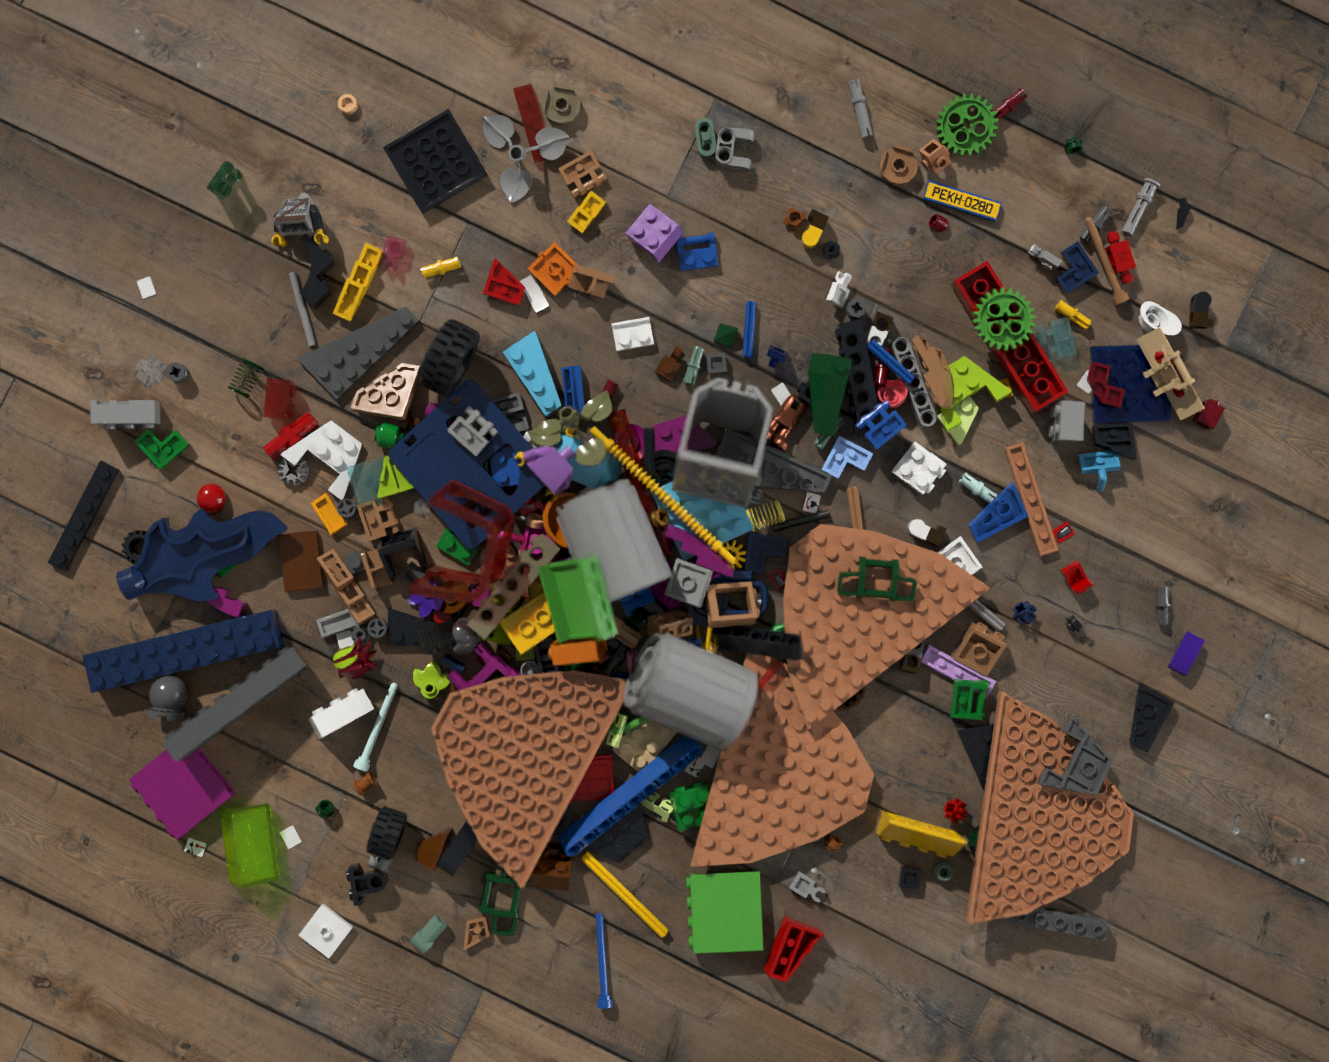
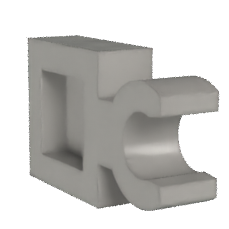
(1047, 259)
(804, 885)

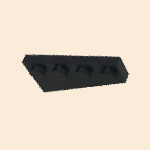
(977, 746)

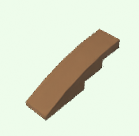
(346, 587)

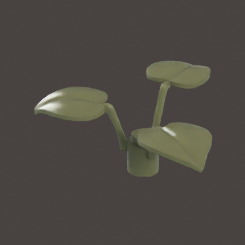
(550, 431)

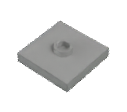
(688, 583)

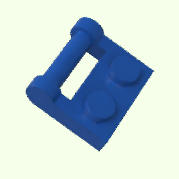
(697, 258)

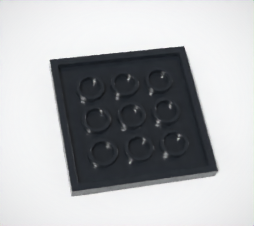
(435, 161)

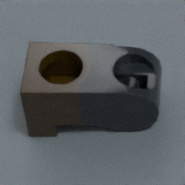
(1199, 311)

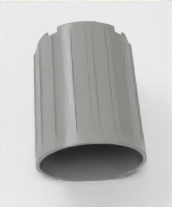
(617, 532)
(691, 690)

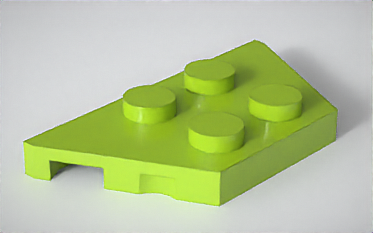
(392, 480)

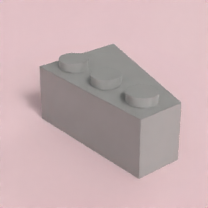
(125, 414)

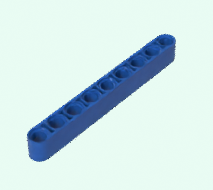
(629, 795)

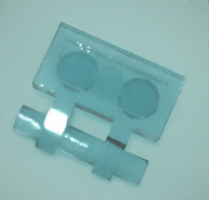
(1061, 336)

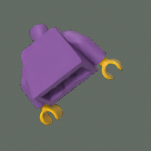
(550, 467)

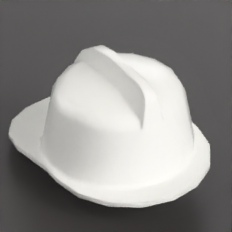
(1154, 316)

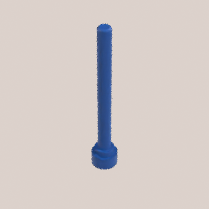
(604, 998)

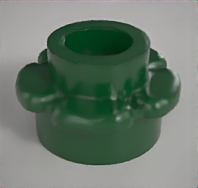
(1073, 145)
(325, 809)

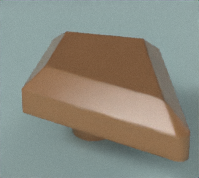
(476, 931)

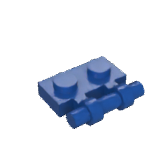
(885, 429)

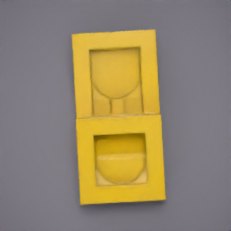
(587, 212)

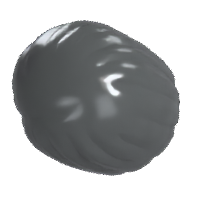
(466, 637)

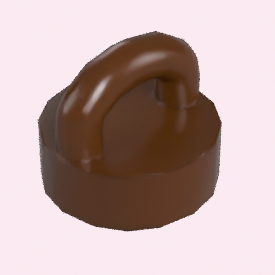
(506, 652)

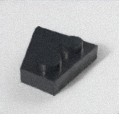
(1115, 438)

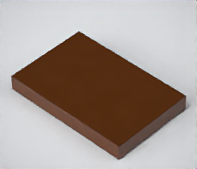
(299, 561)

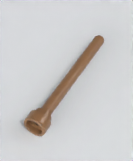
(1119, 294)

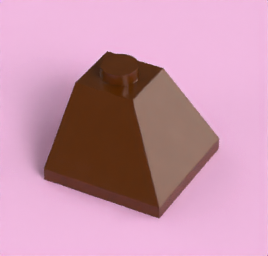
(432, 848)

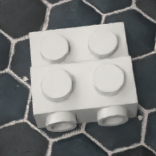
(919, 468)

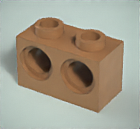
(674, 622)

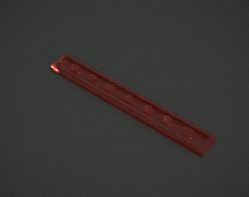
(625, 439)

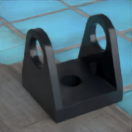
(398, 542)

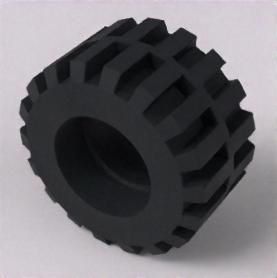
(386, 833)

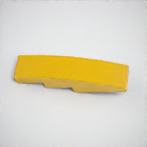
(358, 282)

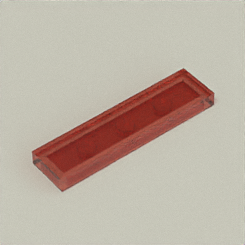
(530, 116)

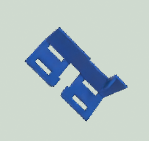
(642, 600)

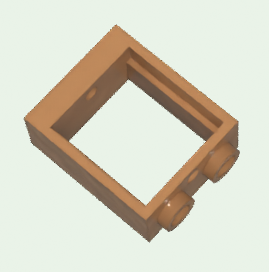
(711, 606)

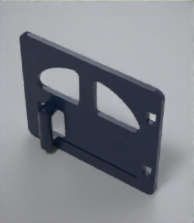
(441, 458)

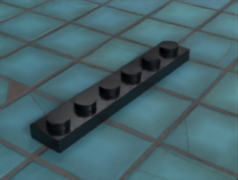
(83, 516)

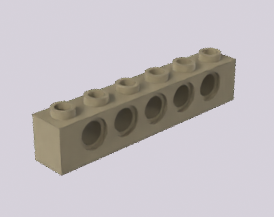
(485, 627)

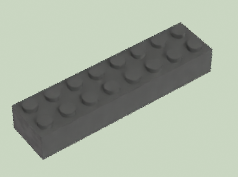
(235, 704)

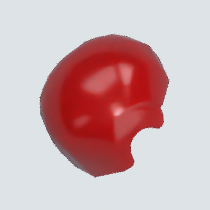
(211, 498)

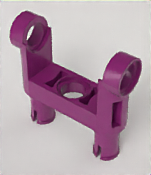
(492, 663)

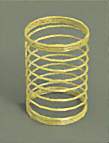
(780, 513)

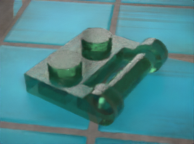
(222, 186)

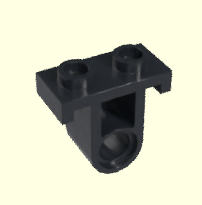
(363, 883)

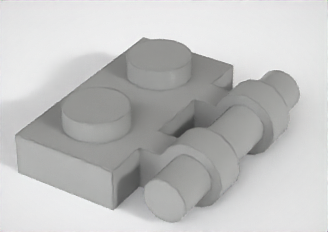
(468, 435)

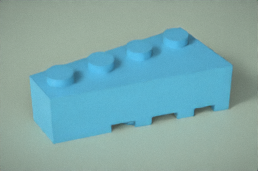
(531, 366)

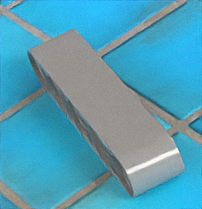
(920, 390)

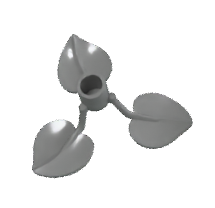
(514, 181)

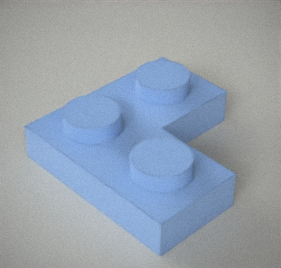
(843, 453)

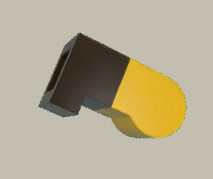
(811, 236)

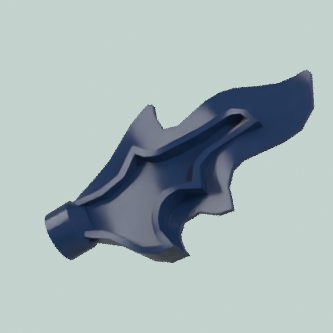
(190, 557)

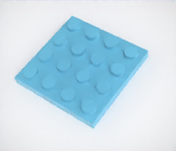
(720, 518)

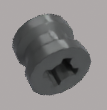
(853, 310)
(180, 375)
(344, 507)
(374, 628)

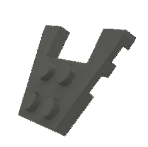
(1086, 766)

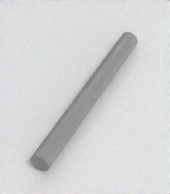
(302, 309)

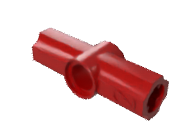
(290, 435)

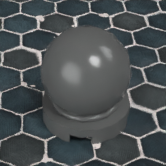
(168, 696)

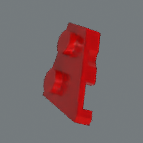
(503, 285)

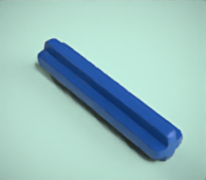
(749, 329)
(891, 362)

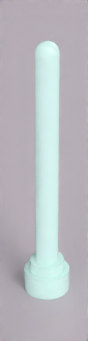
(362, 762)

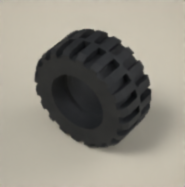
(448, 357)

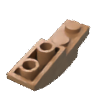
(938, 375)

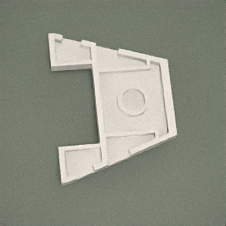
(334, 448)

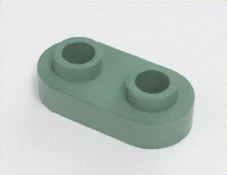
(705, 138)

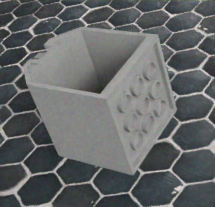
(729, 409)

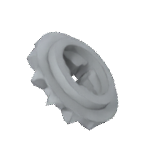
(293, 480)

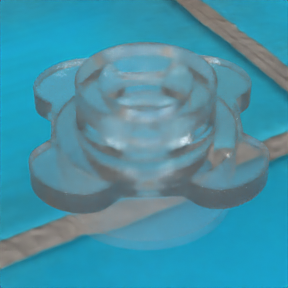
(422, 508)

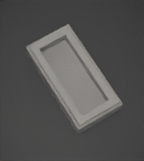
(335, 623)

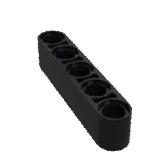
(759, 642)

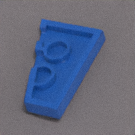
(999, 514)

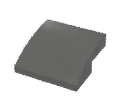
(514, 410)

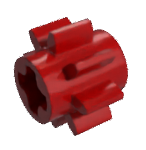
(955, 810)

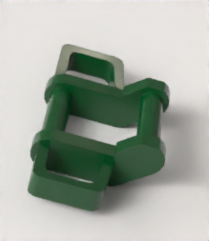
(861, 573)
(494, 911)

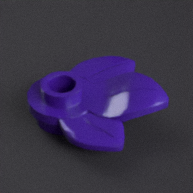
(426, 604)

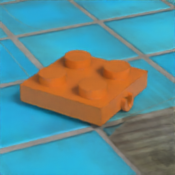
(553, 268)

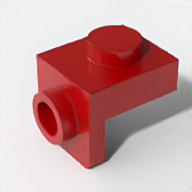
(538, 505)
(1076, 578)

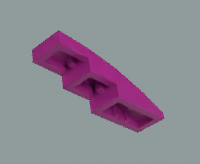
(705, 555)

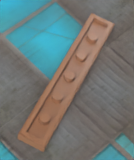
(1031, 499)

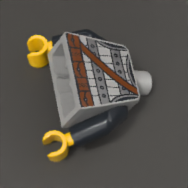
(298, 217)

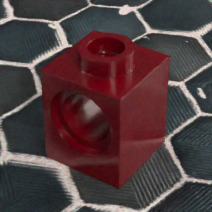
(1210, 415)

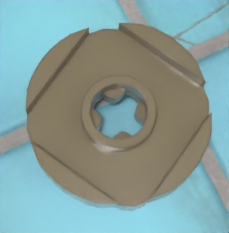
(567, 114)

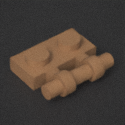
(580, 168)
(372, 519)

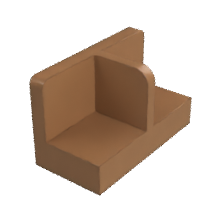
(590, 281)
(375, 570)

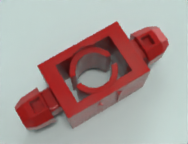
(1120, 257)

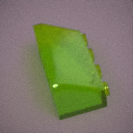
(249, 845)

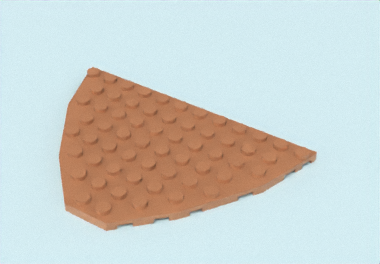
(859, 638)
(520, 753)
(780, 779)
(1033, 836)

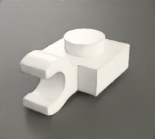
(838, 291)

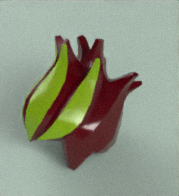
(354, 660)

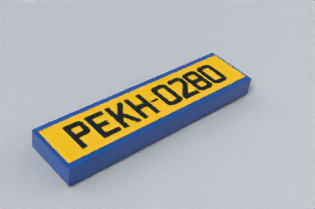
(962, 201)

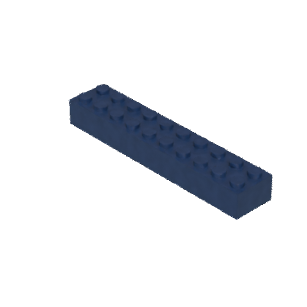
(183, 651)

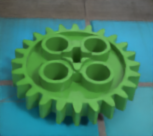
(960, 108)
(1001, 302)

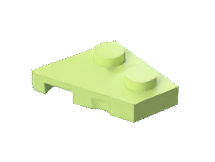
(966, 411)

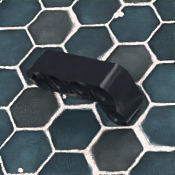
(458, 850)

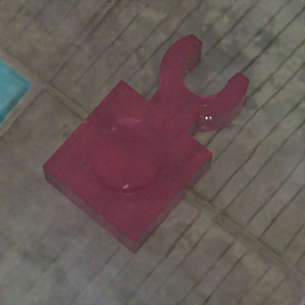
(393, 249)

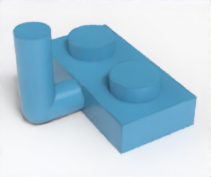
(1099, 463)

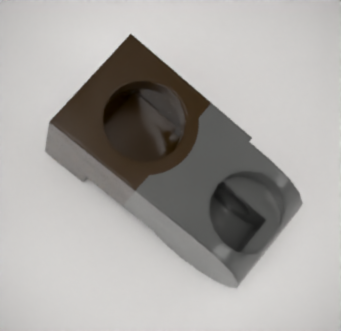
(912, 660)

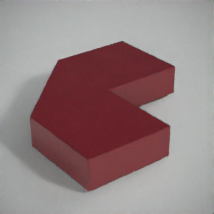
(1097, 380)

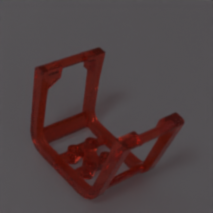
(496, 550)

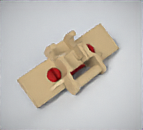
(1169, 374)

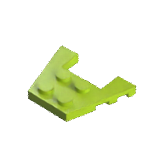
(966, 381)

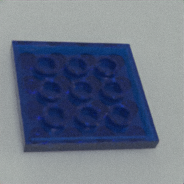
(1126, 372)

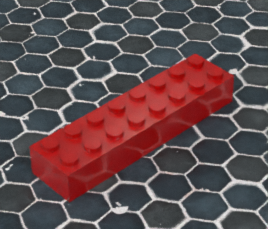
(1026, 364)

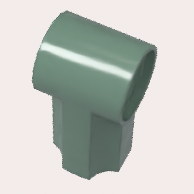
(425, 938)

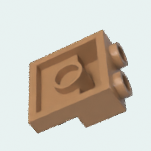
(980, 648)

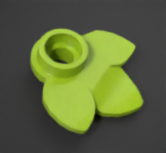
(430, 677)

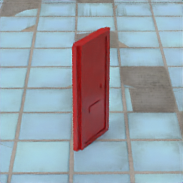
(597, 780)

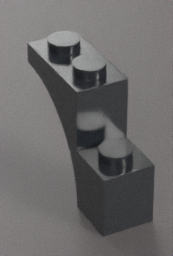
(317, 290)

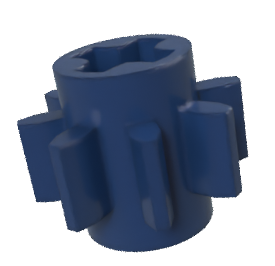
(1024, 613)

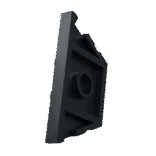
(622, 837)

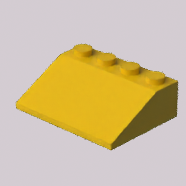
(919, 834)

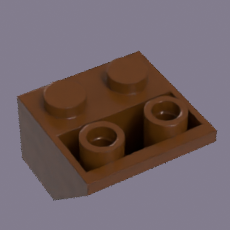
(552, 869)

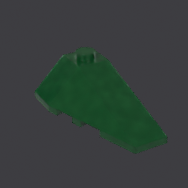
(827, 386)

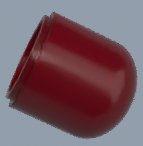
(940, 225)

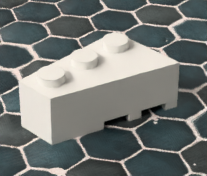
(340, 712)

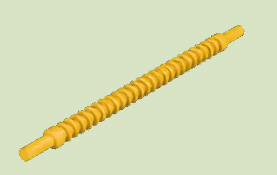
(716, 544)

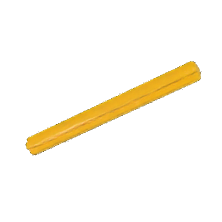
(624, 894)

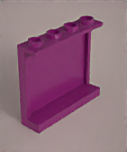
(181, 790)

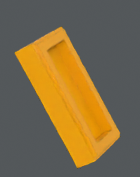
(328, 514)

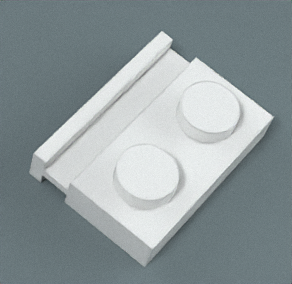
(632, 334)

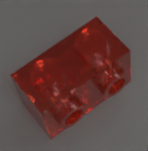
(279, 399)

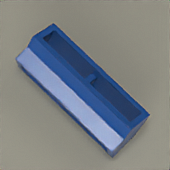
(573, 387)

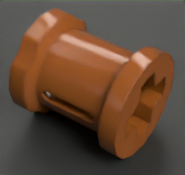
(365, 783)

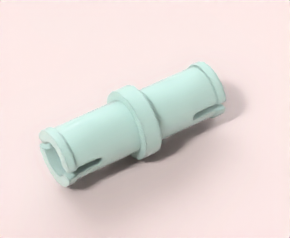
(977, 488)

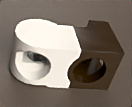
(879, 328)
(919, 530)

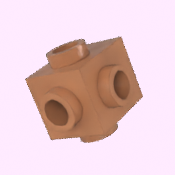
(934, 156)

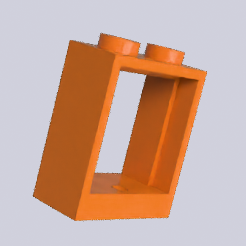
(577, 650)

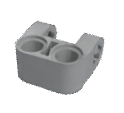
(736, 135)

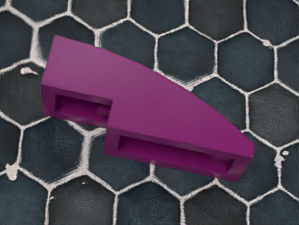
(228, 605)

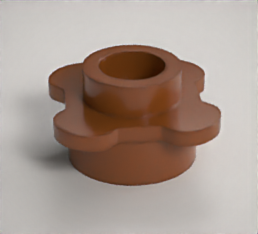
(789, 219)

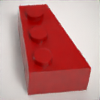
(790, 947)

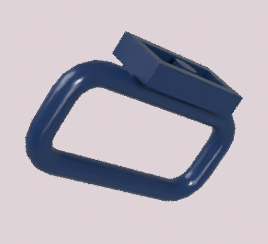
(739, 576)

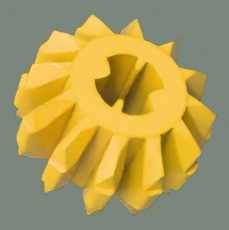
(737, 553)

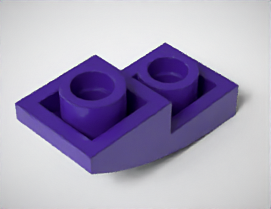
(1186, 653)

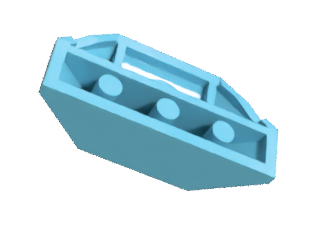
(590, 475)

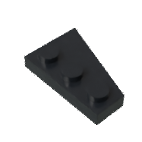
(403, 628)
(1148, 717)

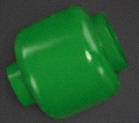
(388, 435)

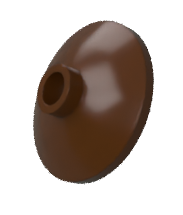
(451, 606)

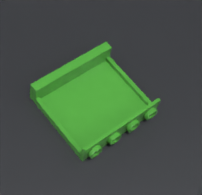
(577, 599)
(725, 912)

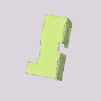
(617, 738)
(650, 805)

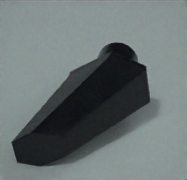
(1182, 213)

